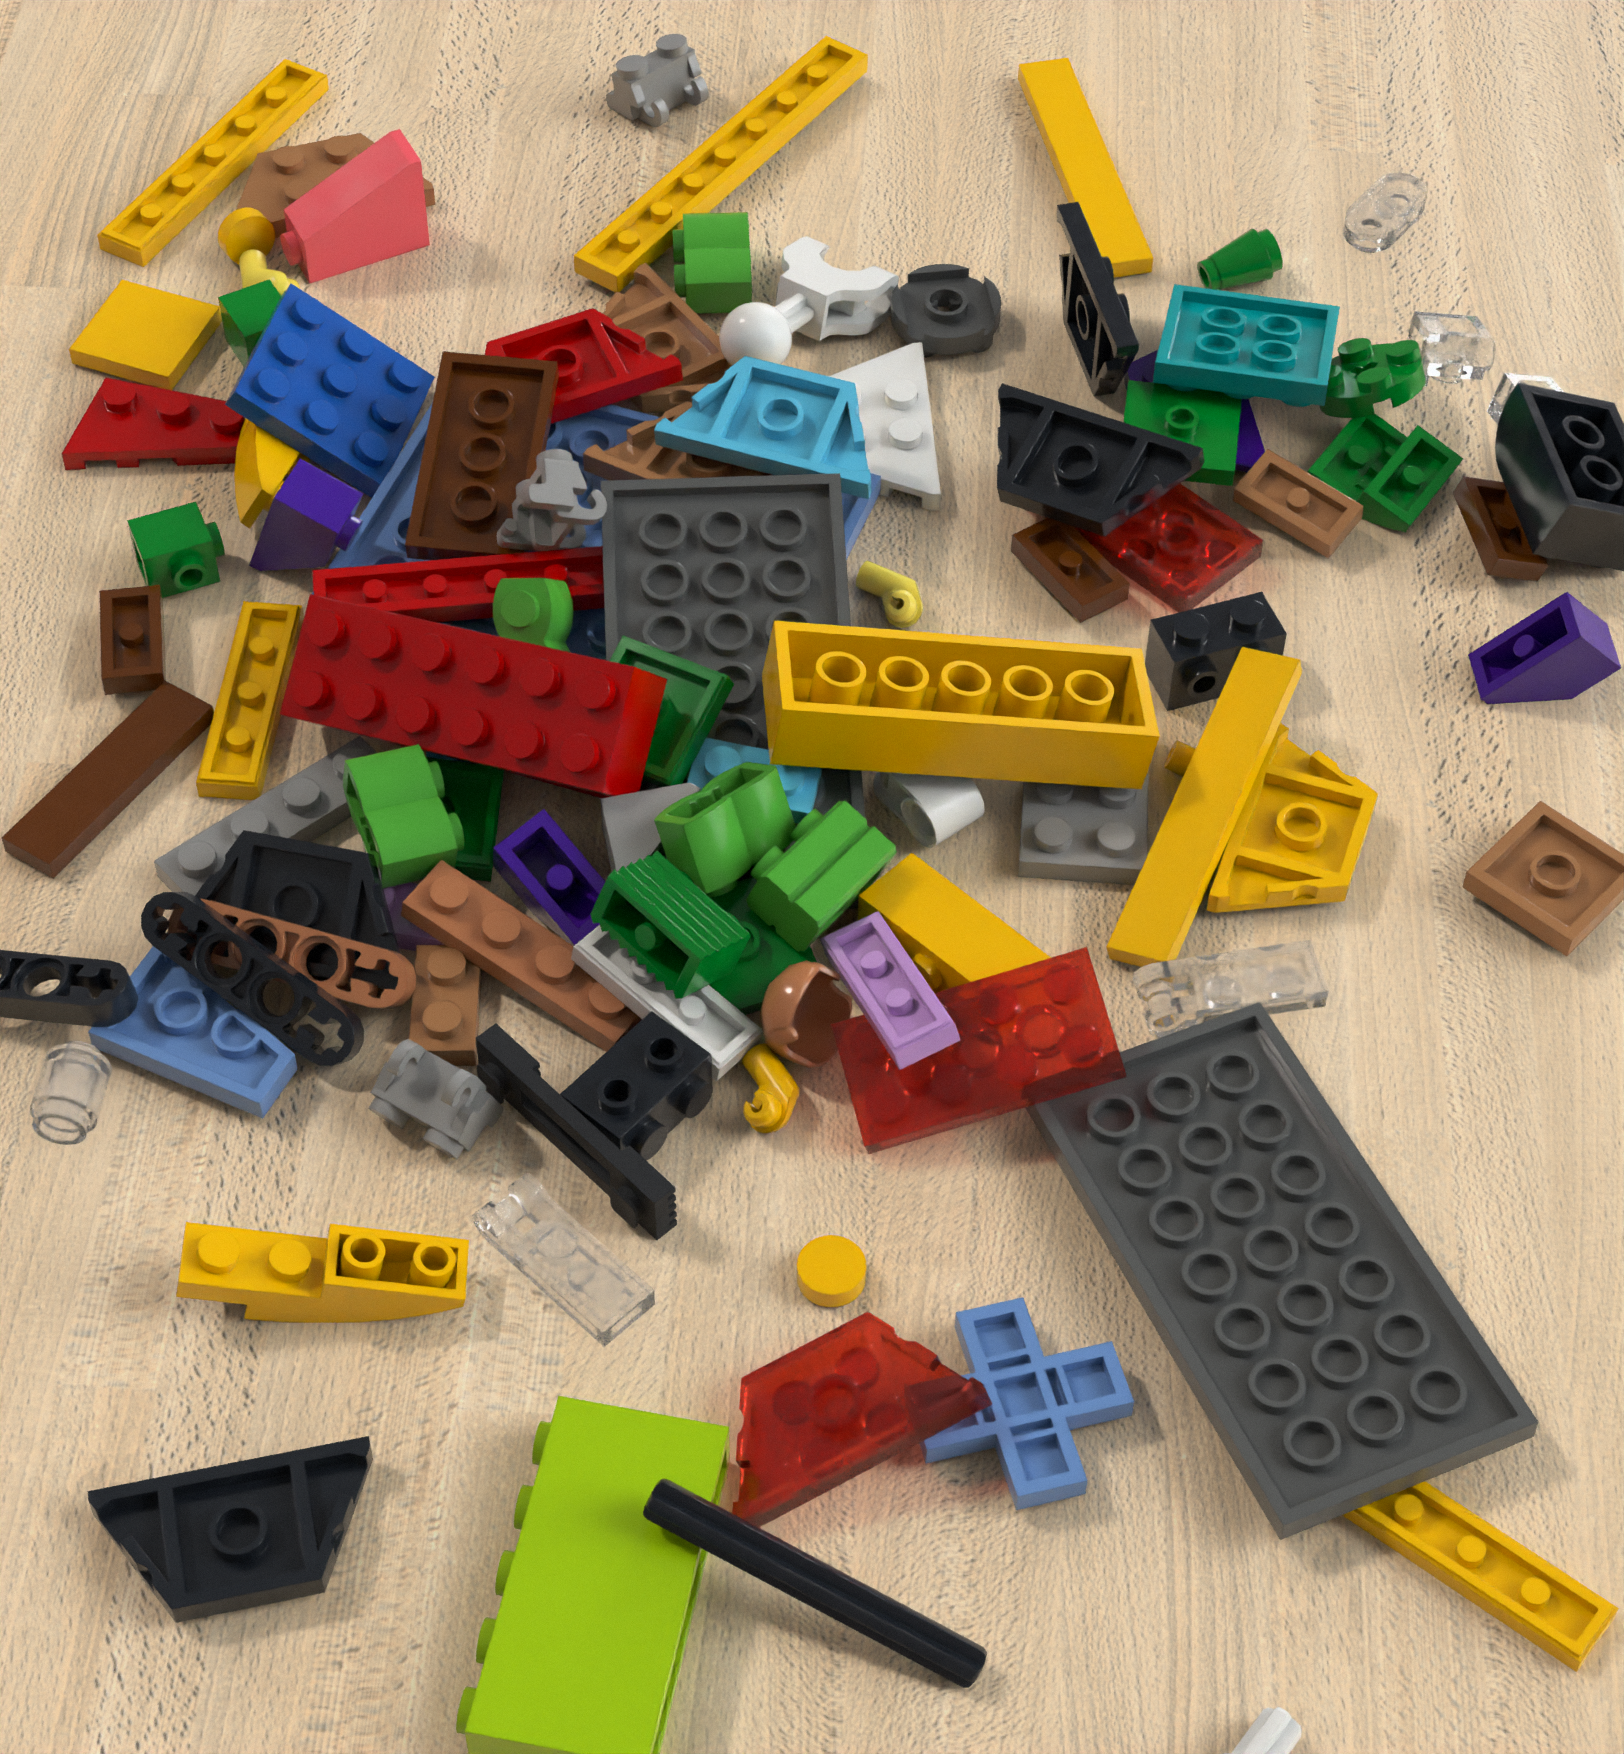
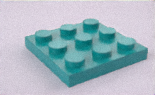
(1247, 345)

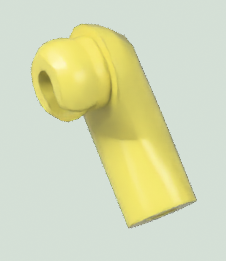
(254, 270)
(898, 593)

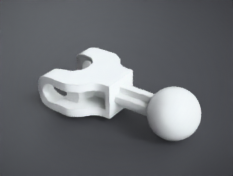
(808, 300)

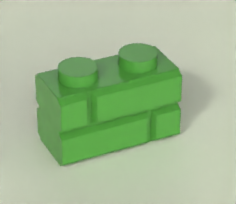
(819, 874)

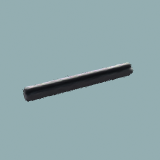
(815, 1583)

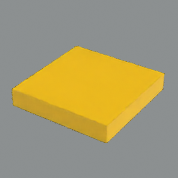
(146, 335)

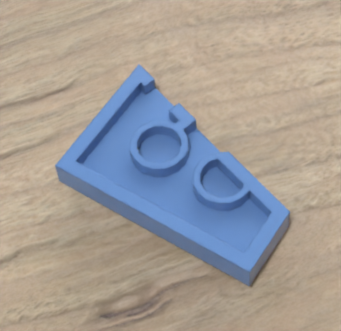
(197, 1039)

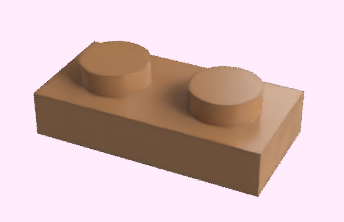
(1298, 503)
(446, 1004)

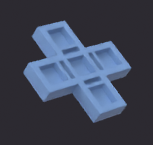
(1032, 1403)

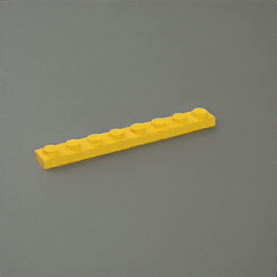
(720, 163)

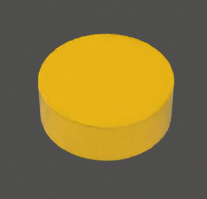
(245, 231)
(831, 1271)

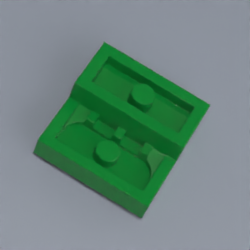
(1386, 469)

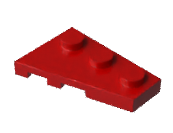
(152, 422)

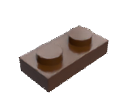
(1497, 530)
(1070, 568)
(132, 639)

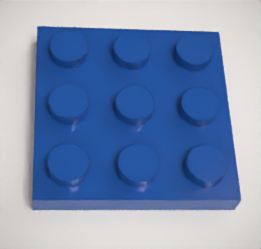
(330, 390)

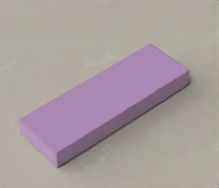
(890, 990)

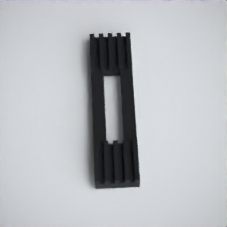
(634, 1185)

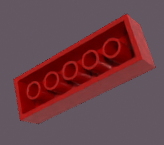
(474, 696)

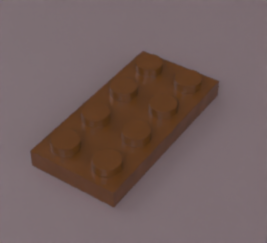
(479, 444)

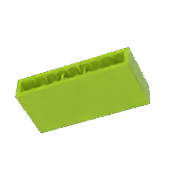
(594, 1589)

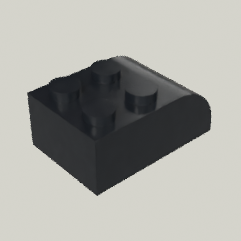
(1565, 473)

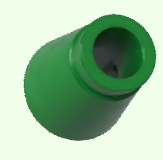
(1242, 261)

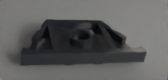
(1092, 308)
(1083, 463)
(310, 887)
(238, 1528)

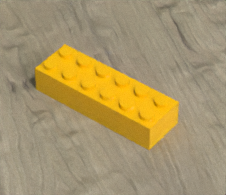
(958, 705)

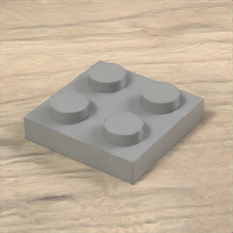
(1083, 832)

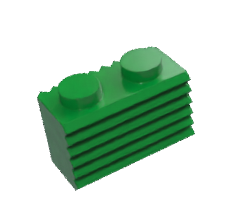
(669, 925)

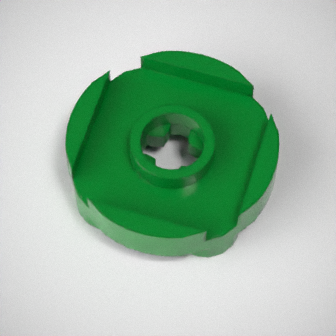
(1371, 375)

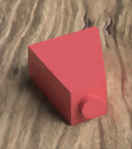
(359, 212)

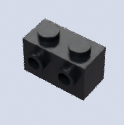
(1196, 648)
(644, 1086)

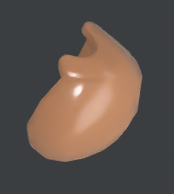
(800, 1013)

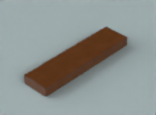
(108, 779)

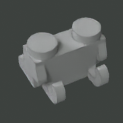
(657, 82)
(549, 507)
(435, 1096)

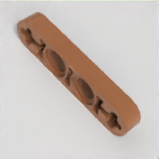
(297, 941)

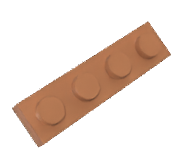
(516, 953)

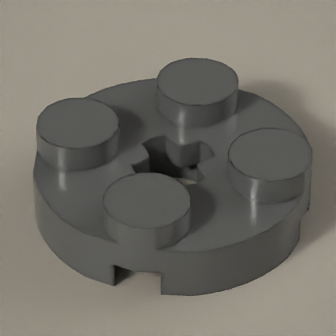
(972, 307)

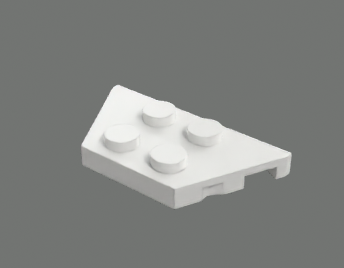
(898, 422)

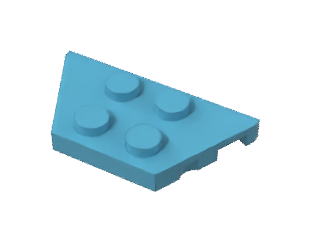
(775, 424)

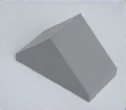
(630, 822)

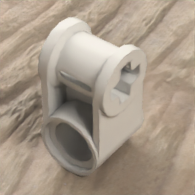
(930, 804)

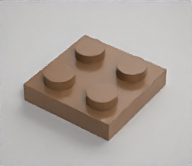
(1550, 878)

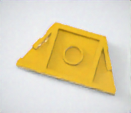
(1294, 833)

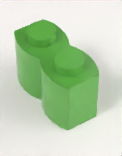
(715, 261)
(534, 611)
(401, 814)
(727, 826)

